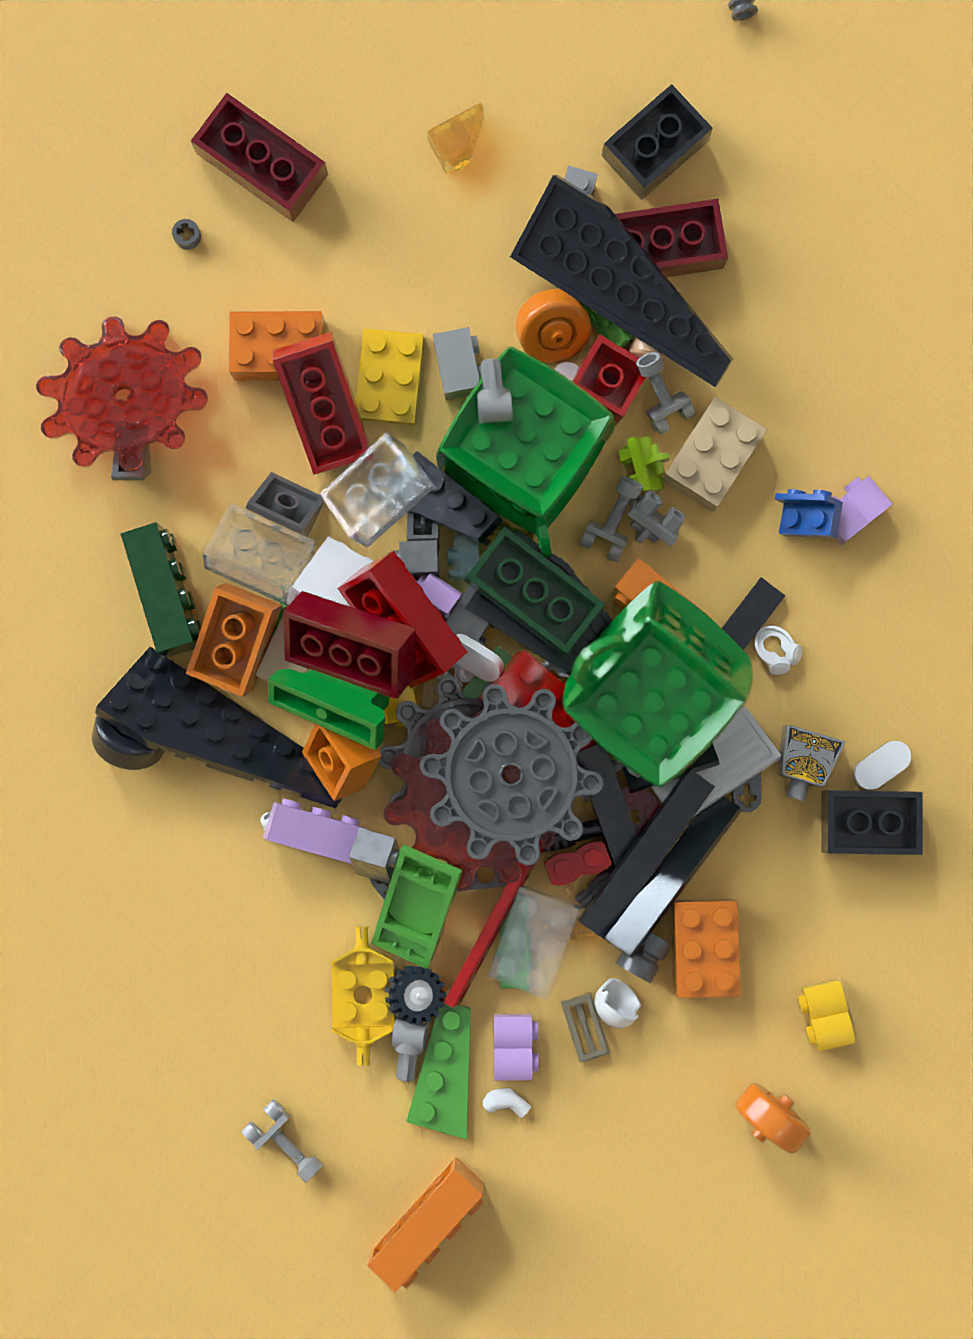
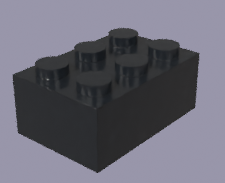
(656, 141)
(872, 822)

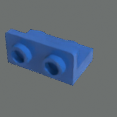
(809, 514)

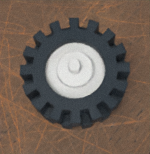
(415, 994)

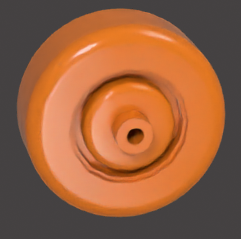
(552, 326)
(773, 1118)

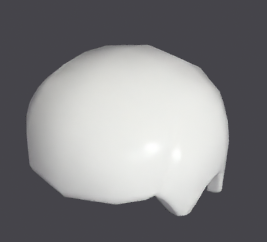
(617, 1003)

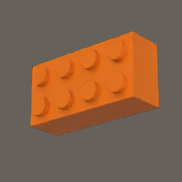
(425, 1225)

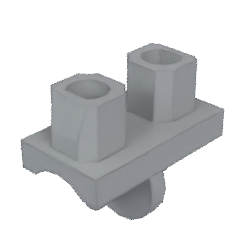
(651, 523)

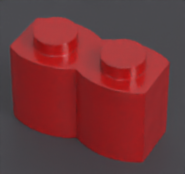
(569, 866)

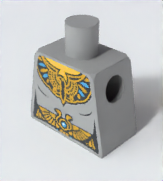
(806, 759)

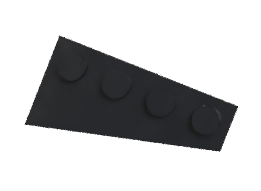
(453, 505)

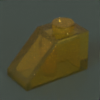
(457, 138)

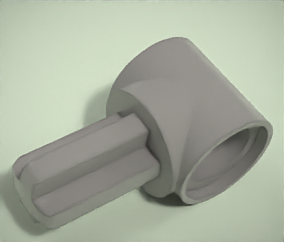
(493, 400)
(408, 1042)

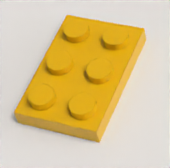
(389, 376)

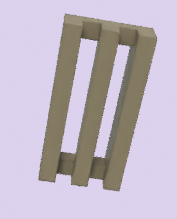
(577, 1002)

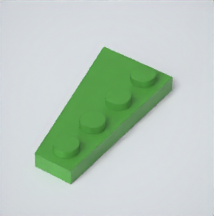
(443, 1082)

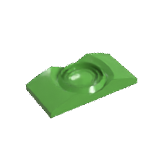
(416, 906)

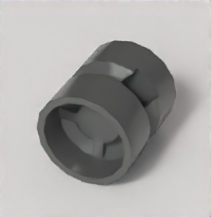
(645, 960)

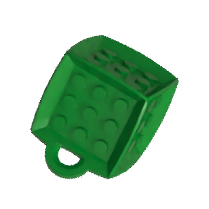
(536, 460)
(658, 684)

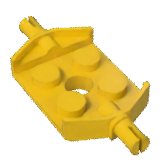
(355, 1020)

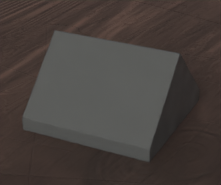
(286, 504)

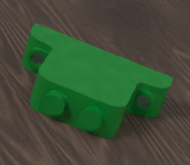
(331, 704)

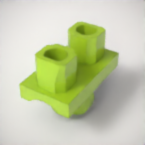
(646, 461)

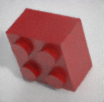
(610, 376)

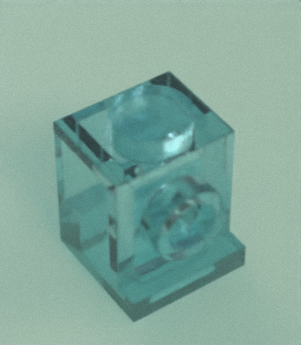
(462, 556)

